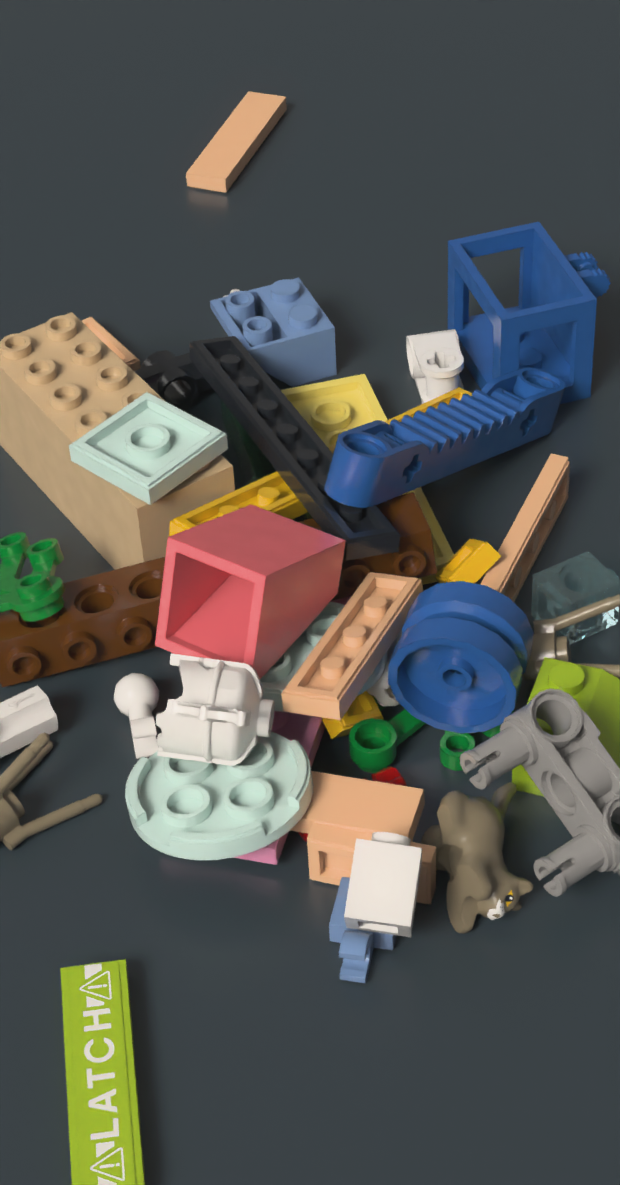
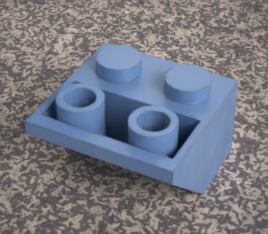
(281, 330)

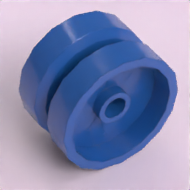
(461, 657)

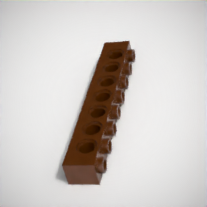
(120, 608)

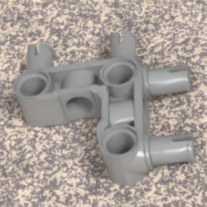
(571, 774)

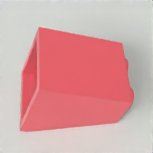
(245, 586)

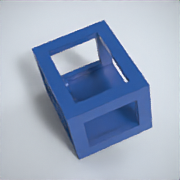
(553, 316)

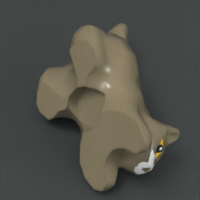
(471, 853)

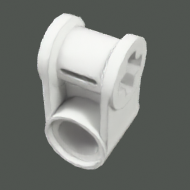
(435, 362)

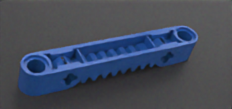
(397, 457)

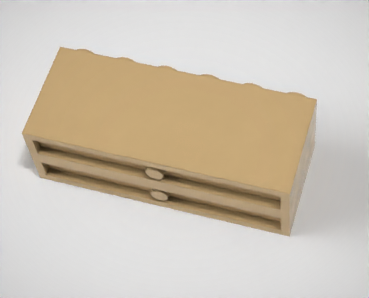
(55, 390)

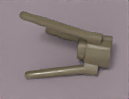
(550, 646)
(11, 808)

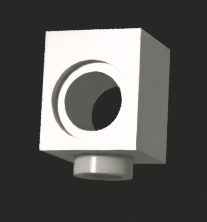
(383, 884)

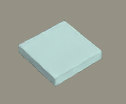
(148, 448)

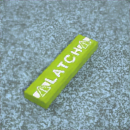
(101, 1075)

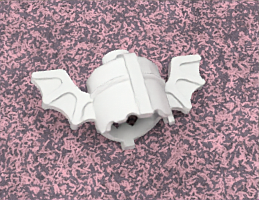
(216, 714)

